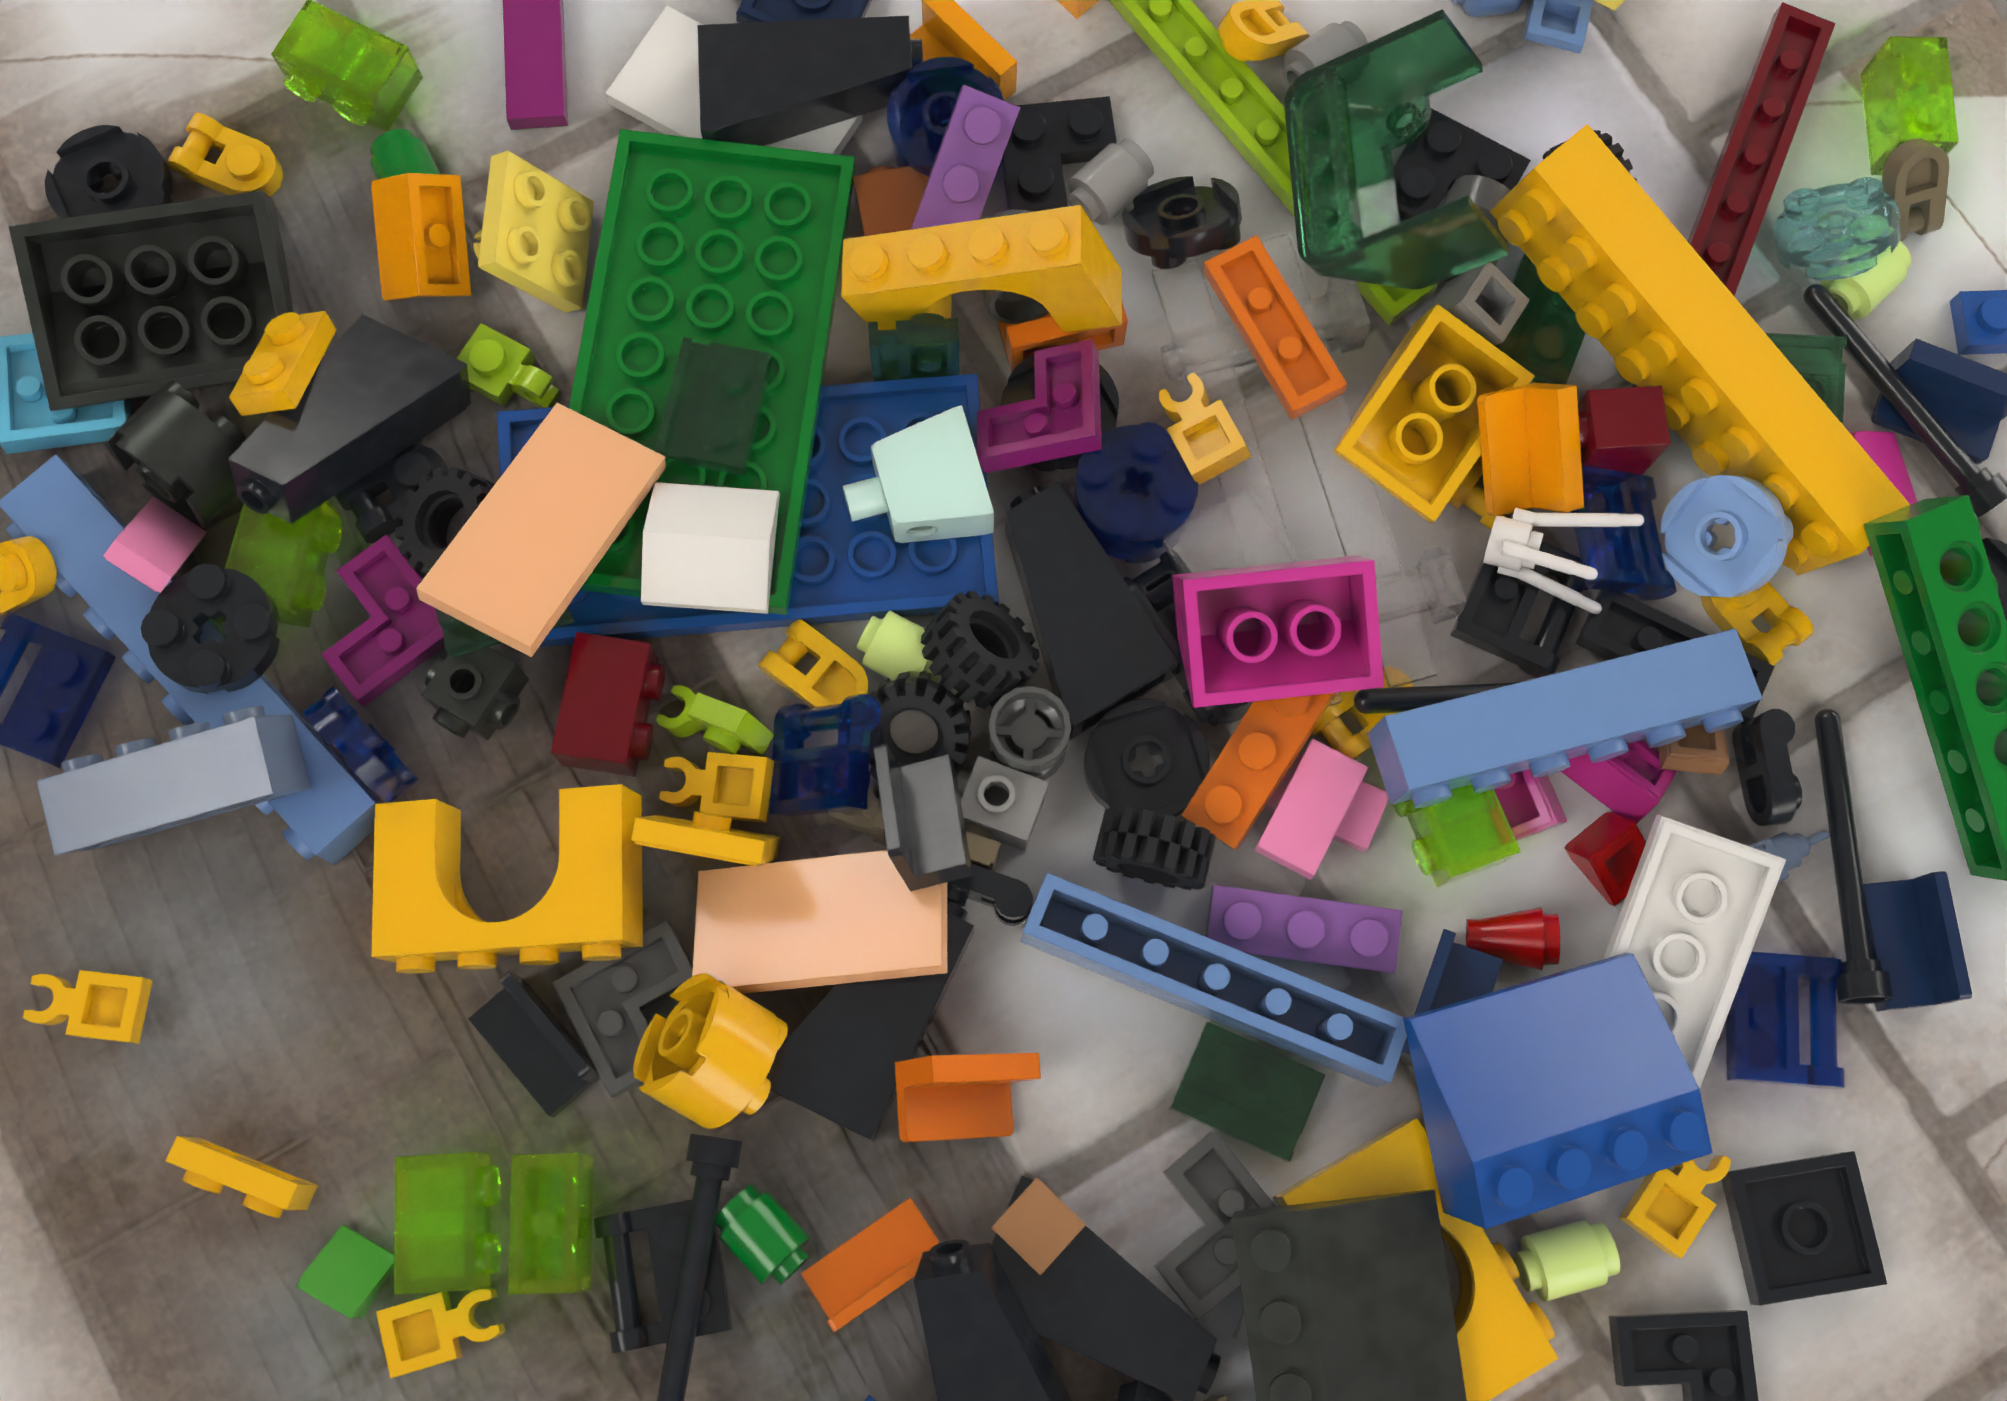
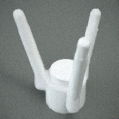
(1516, 549)

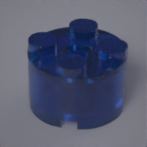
(925, 105)
(1140, 461)

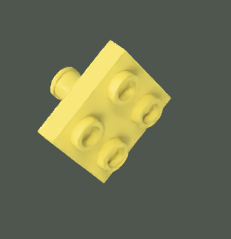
(535, 232)

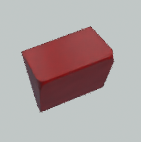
(1608, 854)

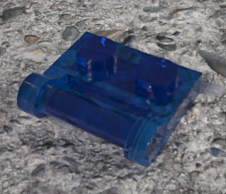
(1624, 556)
(55, 691)
(828, 775)
(1765, 1022)

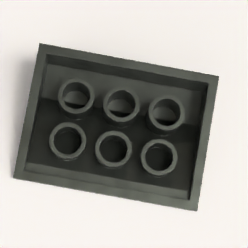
(151, 295)
(1349, 1300)

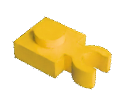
(1203, 433)
(727, 787)
(98, 1007)
(1671, 1206)
(429, 1330)

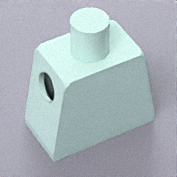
(926, 482)

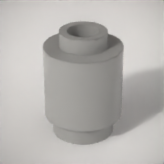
(1321, 47)
(1111, 180)

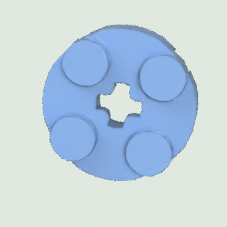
(1760, 536)

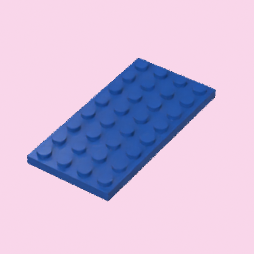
(840, 564)

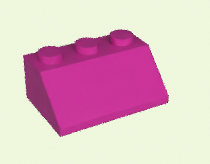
(1279, 630)

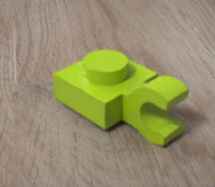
(504, 367)
(725, 724)

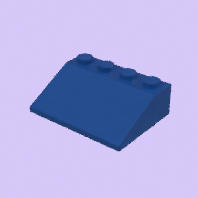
(1552, 1091)

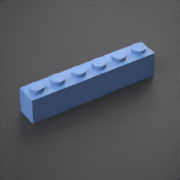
(1563, 717)
(1216, 981)

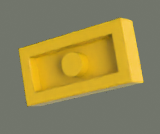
(283, 363)
(265, 1187)

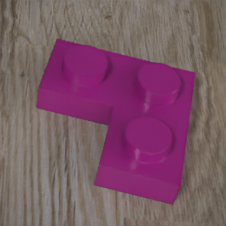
(1053, 425)
(400, 629)

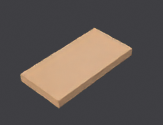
(542, 529)
(817, 924)

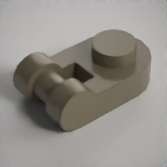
(1918, 183)

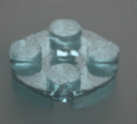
(1863, 211)

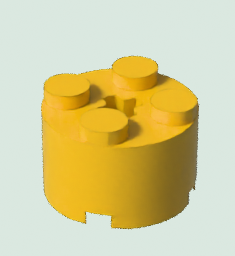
(709, 1053)

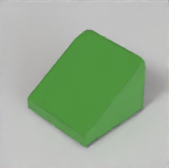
(348, 1273)

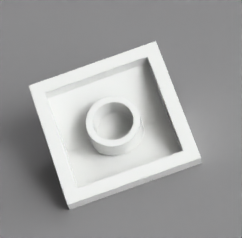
(709, 547)

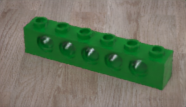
(1956, 659)

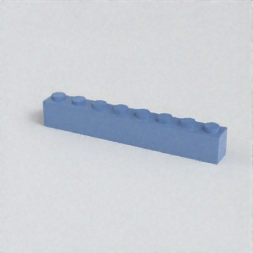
(78, 531)

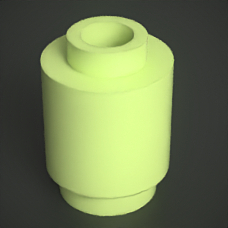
(1865, 291)
(894, 647)
(1567, 1259)

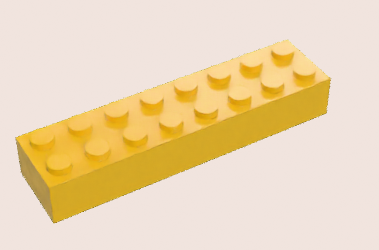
(1683, 330)

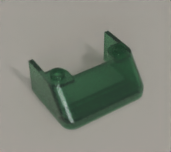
(1341, 164)

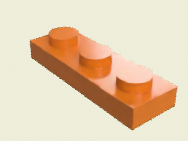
(1274, 327)
(1254, 765)

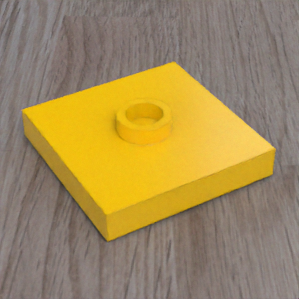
(707, 837)

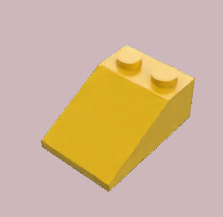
(1421, 414)

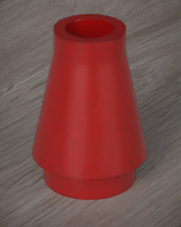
(1518, 937)

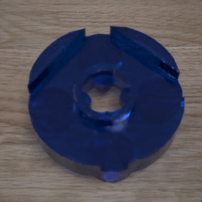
(361, 745)

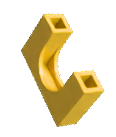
(1037, 254)
(588, 908)
(1495, 1328)

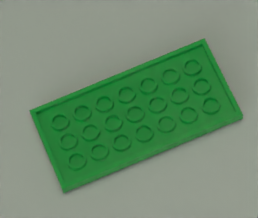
(723, 252)

